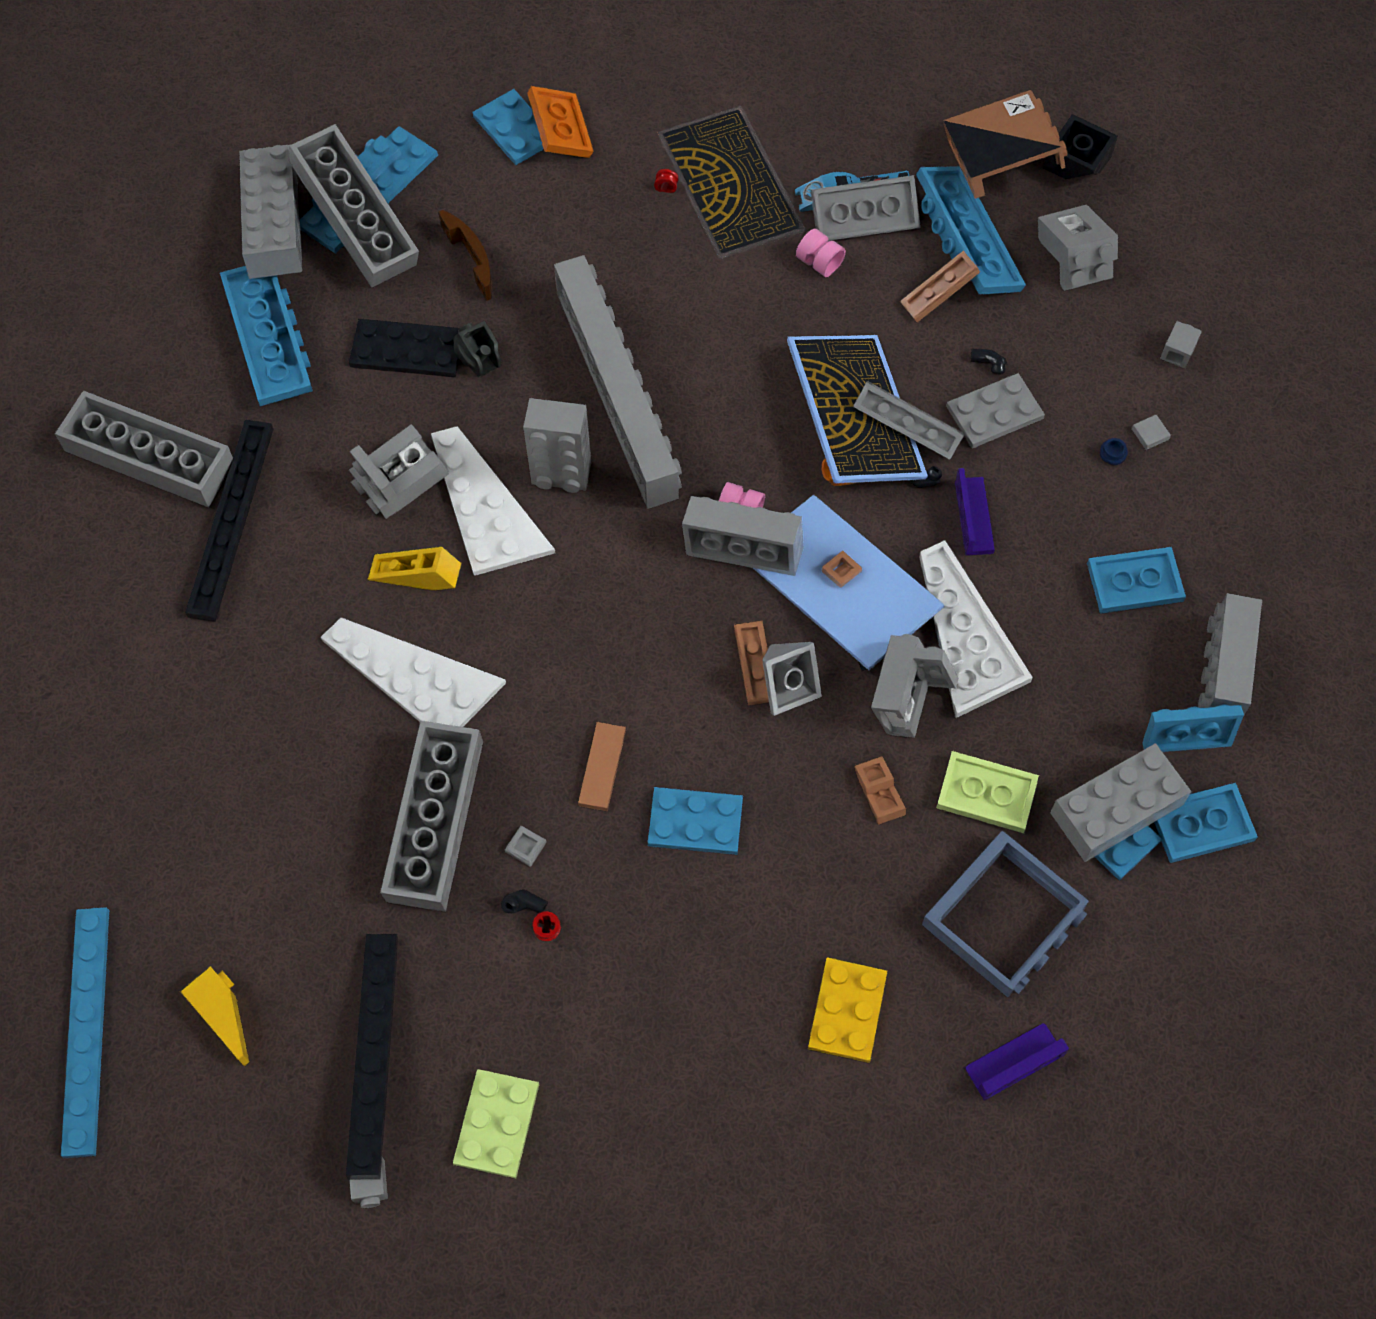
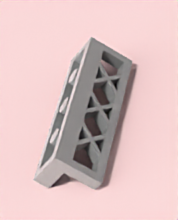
(908, 420)

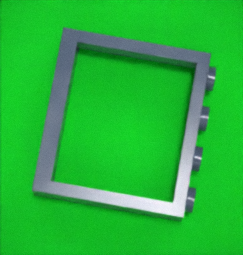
(1041, 874)

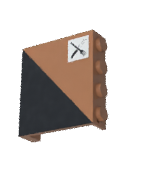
(1002, 138)

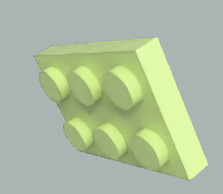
(987, 792)
(496, 1123)

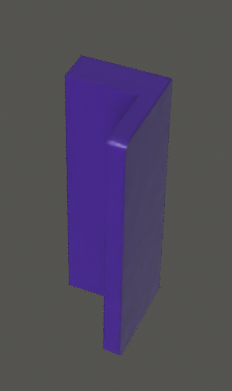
(974, 514)
(1015, 1061)

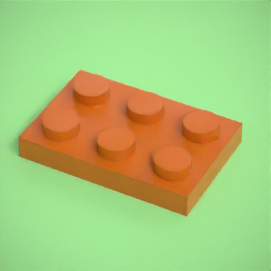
(560, 122)

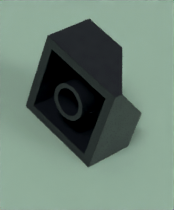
(1086, 146)

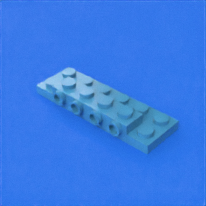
(390, 164)
(967, 227)
(267, 335)

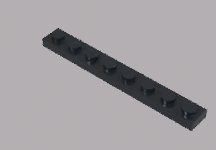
(229, 521)
(372, 1058)

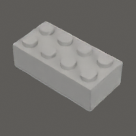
(557, 444)
(743, 535)
(1231, 652)
(1120, 802)

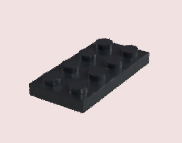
(404, 348)

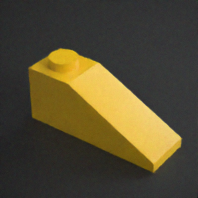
(417, 568)
(218, 1006)

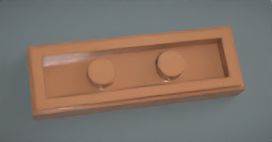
(940, 286)
(751, 650)
(602, 766)

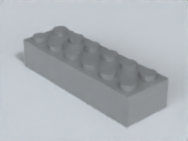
(353, 205)
(269, 212)
(145, 448)
(432, 816)

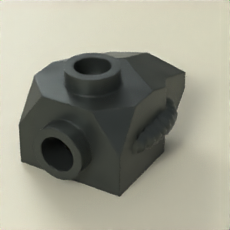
(477, 348)

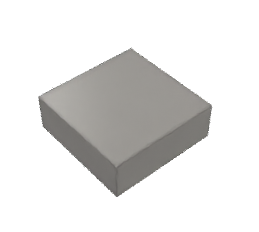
(1151, 432)
(525, 846)

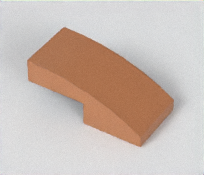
(843, 573)
(880, 790)

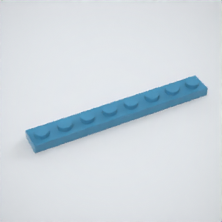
(85, 1033)

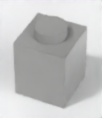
(1181, 344)
(369, 1191)

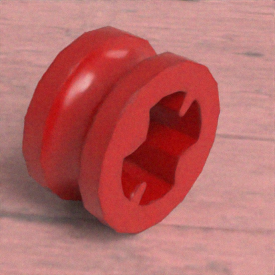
(666, 181)
(554, 921)

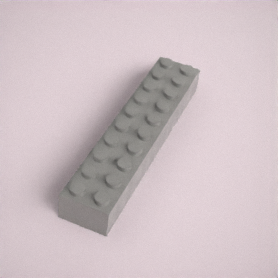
(618, 382)

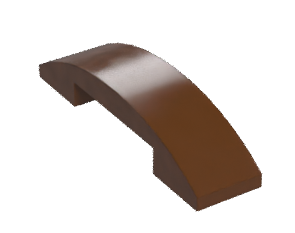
(458, 231)

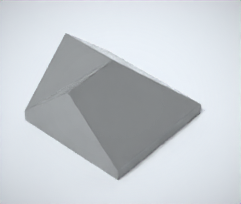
(791, 675)

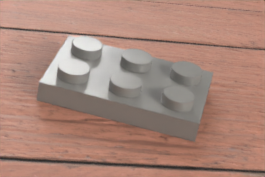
(995, 410)

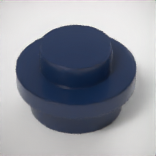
(1113, 451)

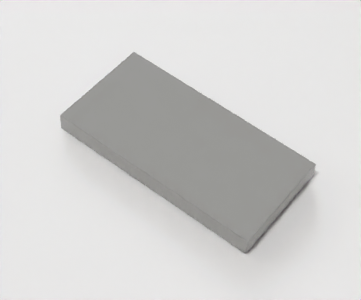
(866, 208)

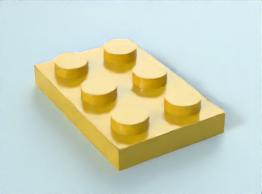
(847, 1010)

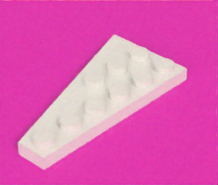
(488, 516)
(970, 635)
(415, 678)

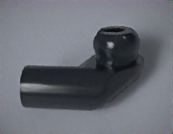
(989, 356)
(933, 478)
(522, 900)

